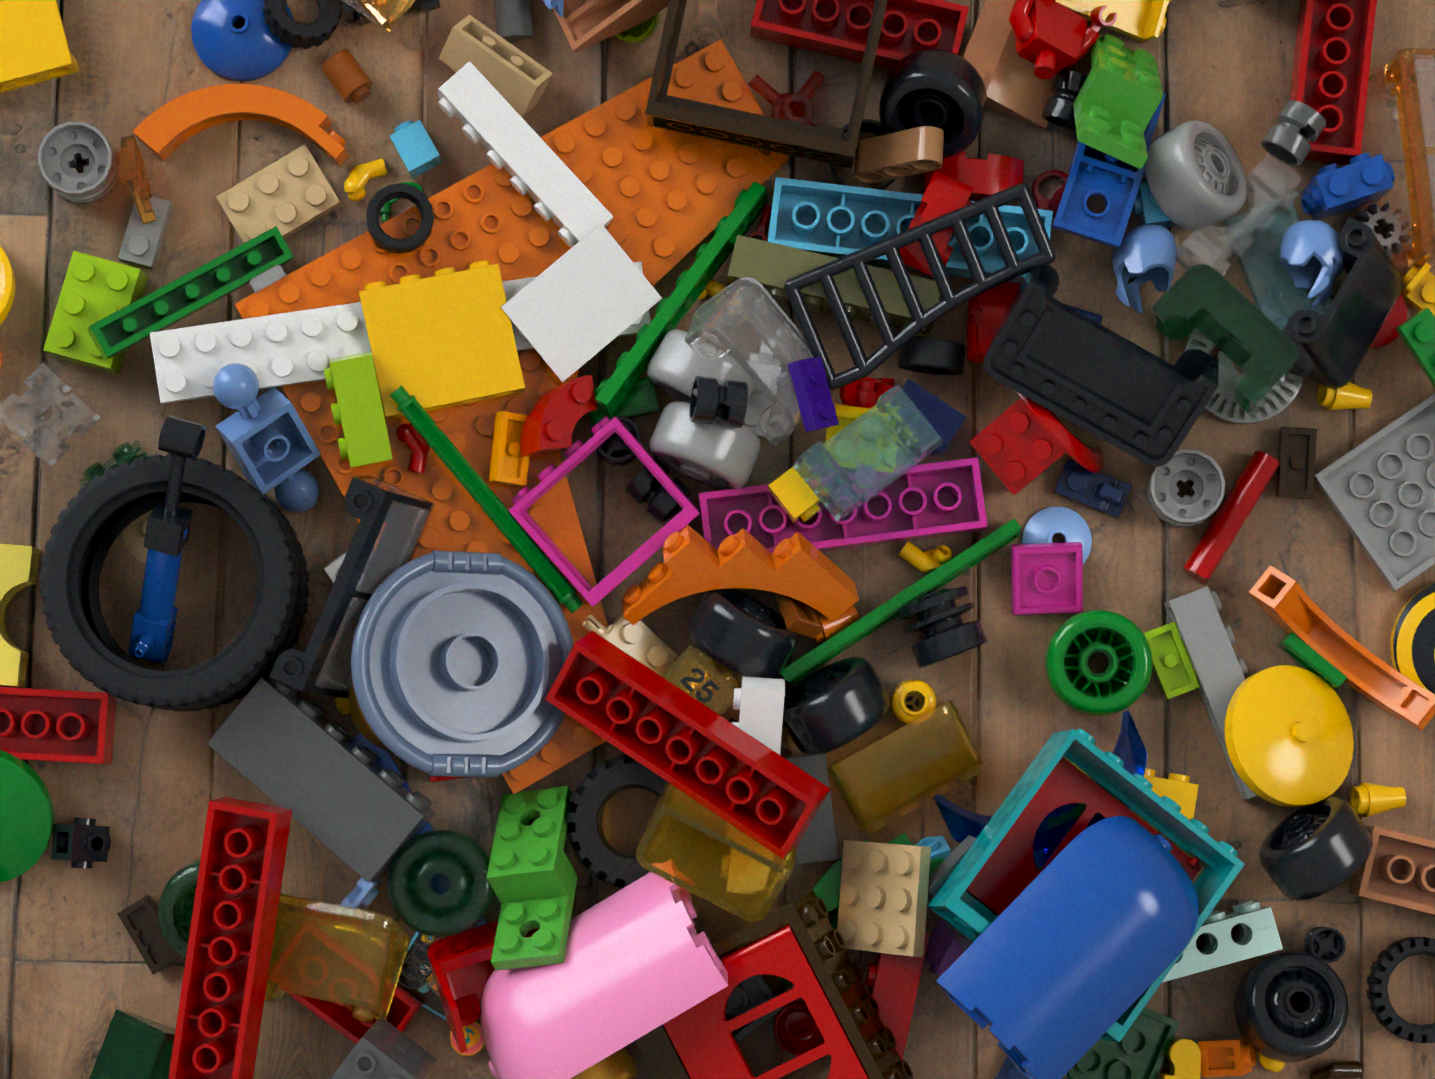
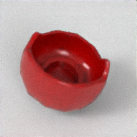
(796, 1029)

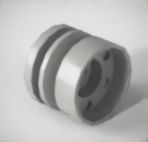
(61, 154)
(1206, 483)

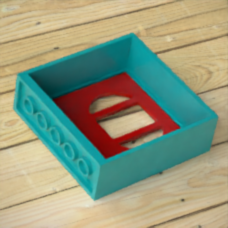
(1002, 855)

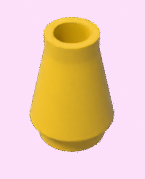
(1347, 397)
(1374, 799)

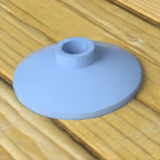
(1058, 521)

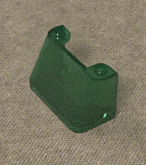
(1234, 325)

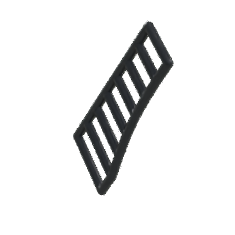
(951, 299)

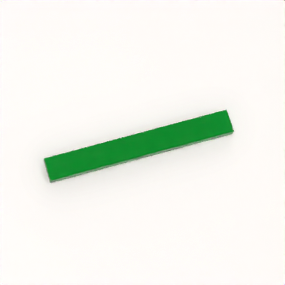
(890, 609)

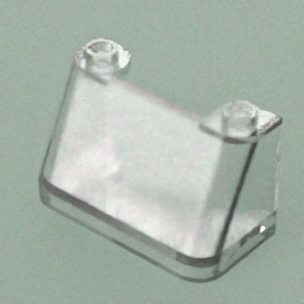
(763, 342)

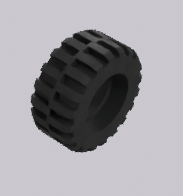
(586, 813)

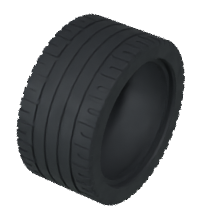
(75, 565)

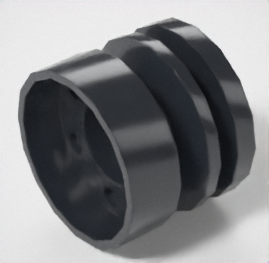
(942, 626)

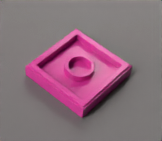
(1047, 578)

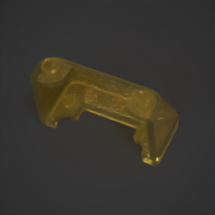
(336, 956)

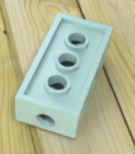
(1256, 938)

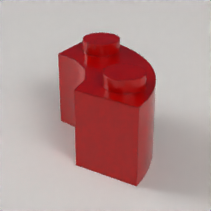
(985, 175)
(941, 197)
(554, 416)

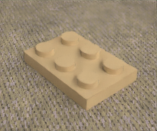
(280, 195)

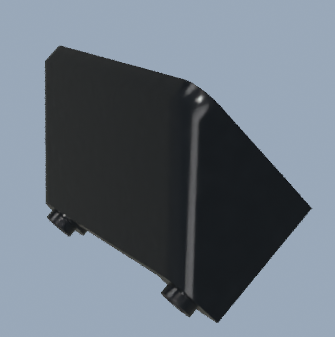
(1097, 374)

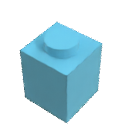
(415, 148)

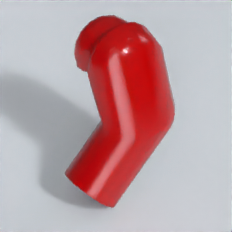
(418, 446)

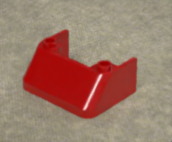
(461, 971)

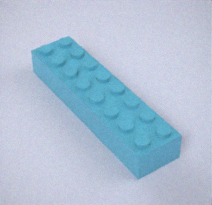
(849, 218)

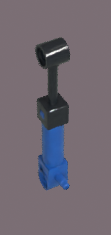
(165, 538)

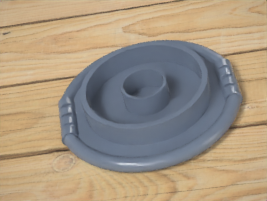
(460, 663)

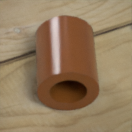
(347, 77)

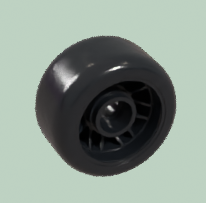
(937, 92)
(741, 633)
(834, 706)
(1316, 849)
(1265, 1009)

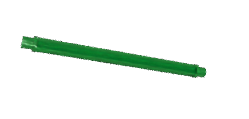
(486, 499)

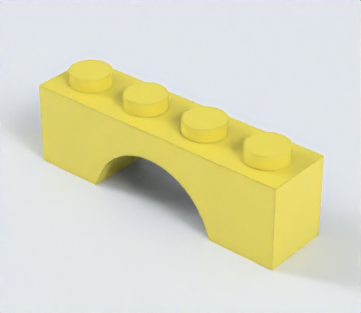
(17, 571)

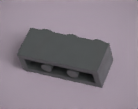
(820, 837)

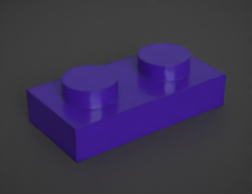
(813, 394)

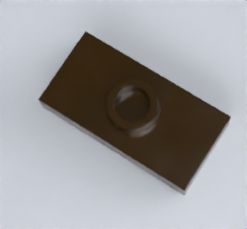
(144, 929)

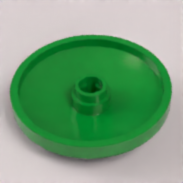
(24, 817)

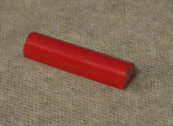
(1231, 516)

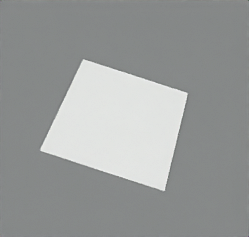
(581, 302)

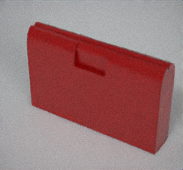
(984, 318)

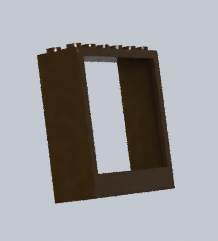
(751, 129)

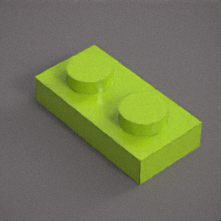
(1171, 661)

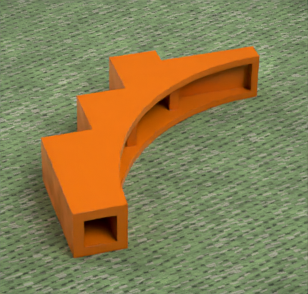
(741, 562)

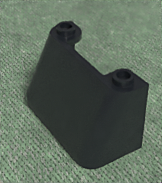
(1336, 343)

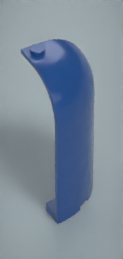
(1077, 946)

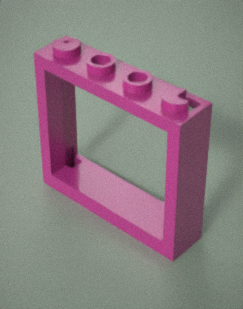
(553, 474)

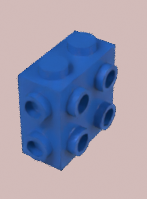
(1348, 187)

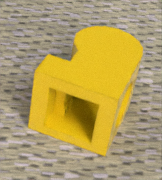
(1184, 1060)

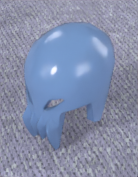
(1144, 256)
(1312, 257)

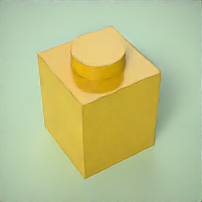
(794, 496)

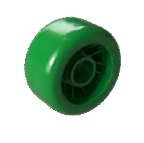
(1127, 662)

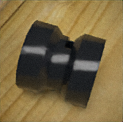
(1330, 943)

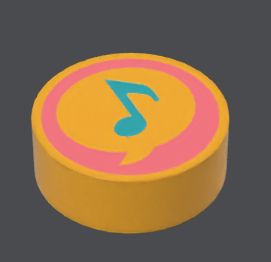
(473, 1039)

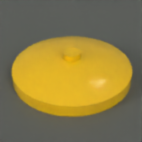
(1289, 736)

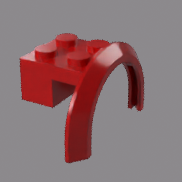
(1027, 442)

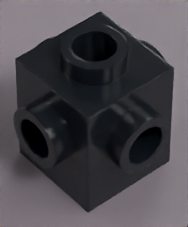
(81, 843)

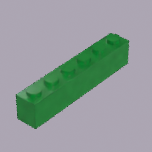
(189, 293)

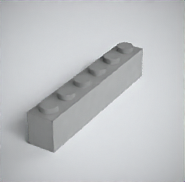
(1212, 660)

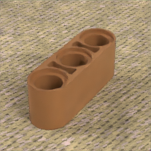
(899, 154)

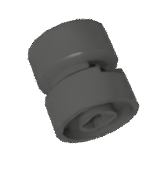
(1296, 128)

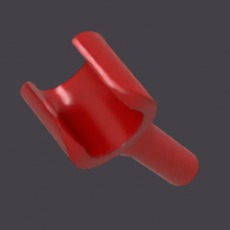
(762, 227)

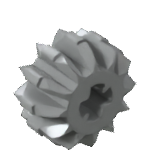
(1390, 223)

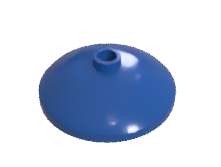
(234, 52)

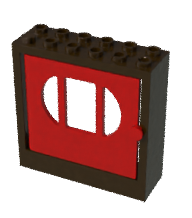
(814, 960)

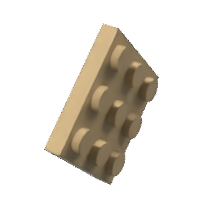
(884, 897)

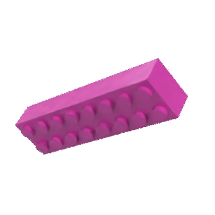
(918, 505)

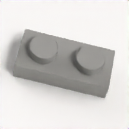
(142, 240)

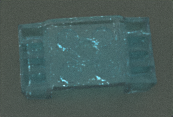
(868, 453)

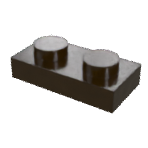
(1296, 462)

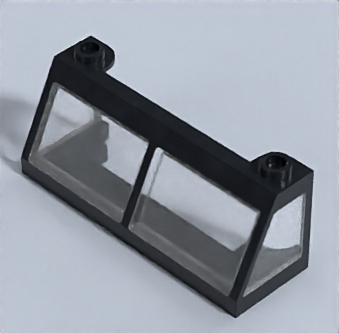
(382, 543)

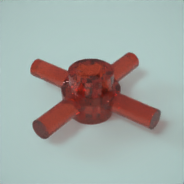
(789, 102)

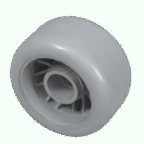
(1195, 175)
(676, 366)
(704, 451)

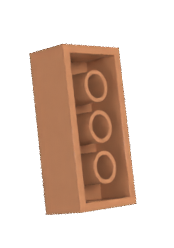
(1398, 871)

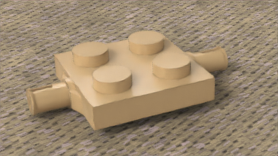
(635, 641)

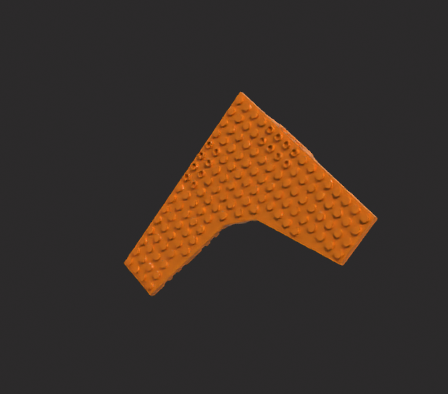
(663, 200)

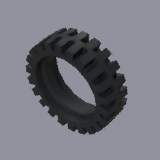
(1378, 990)

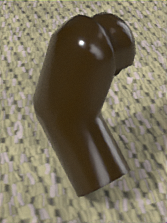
(1337, 1070)

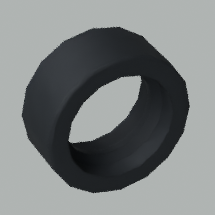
(393, 192)
(932, 356)

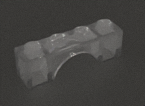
(1267, 189)

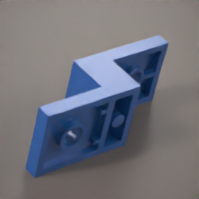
(1102, 176)

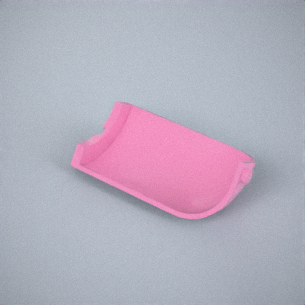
(622, 976)

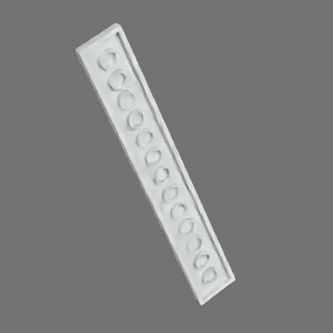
(279, 347)

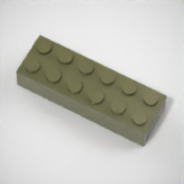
(776, 263)

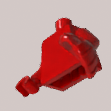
(1054, 34)

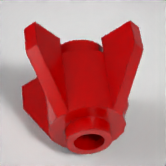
(865, 391)

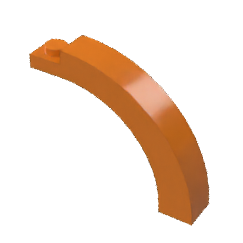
(226, 103)
(1366, 673)

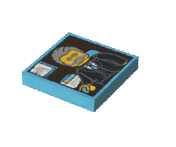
(417, 975)

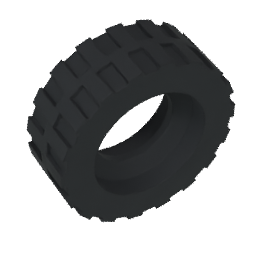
(298, 33)

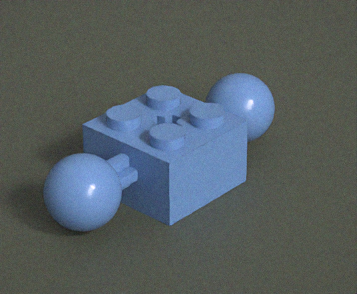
(267, 438)

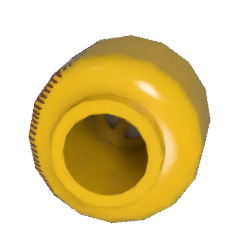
(918, 690)

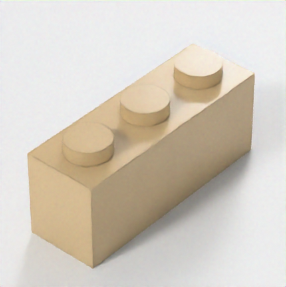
(502, 64)

